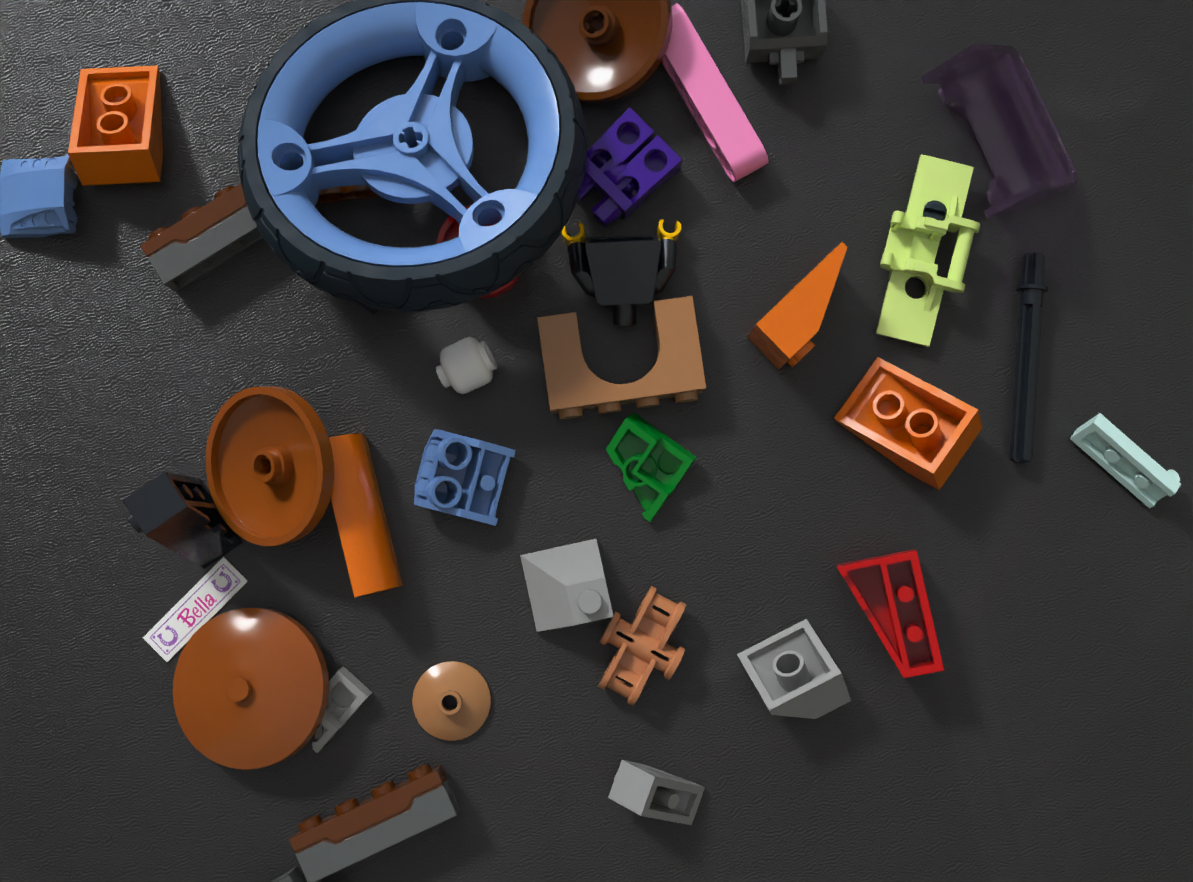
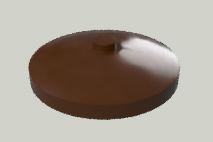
(603, 43)

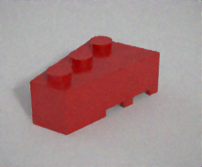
(898, 608)

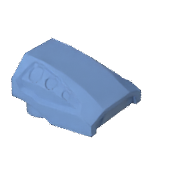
(37, 197)
(462, 476)

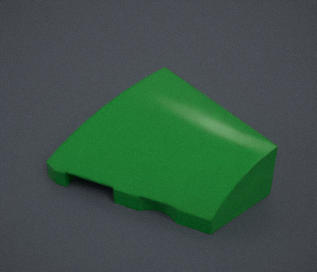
(649, 462)

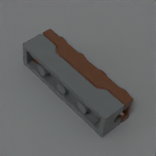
(202, 239)
(374, 823)

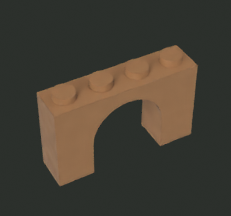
(675, 373)

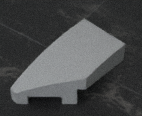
(344, 699)

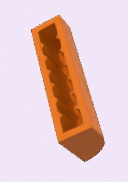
(362, 517)

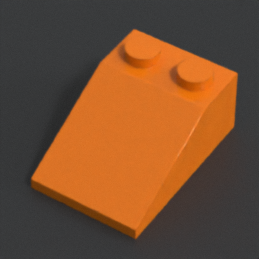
(117, 126)
(788, 327)
(910, 422)

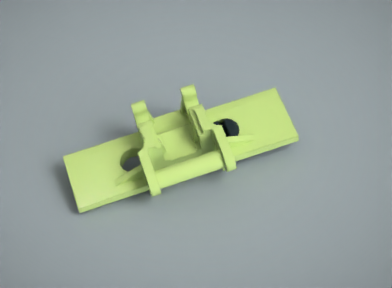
(912, 246)

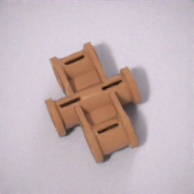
(634, 658)

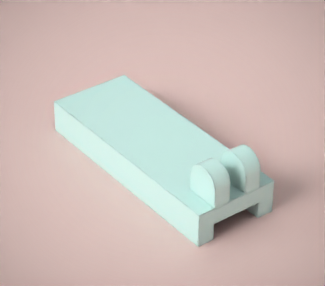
(1126, 461)

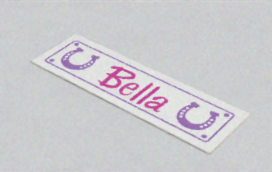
(195, 609)

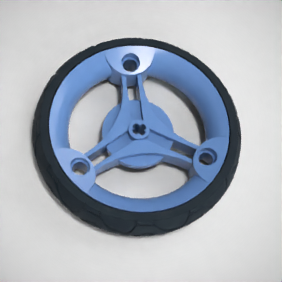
(411, 152)

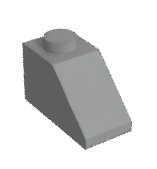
(655, 793)

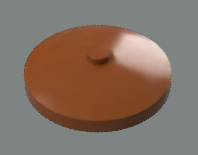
(269, 465)
(250, 688)

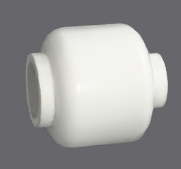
(466, 365)

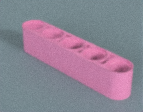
(711, 100)

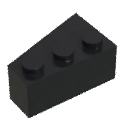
(181, 517)

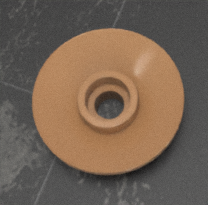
(466, 686)

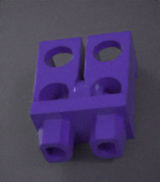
(626, 167)

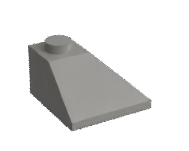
(566, 585)
(795, 673)

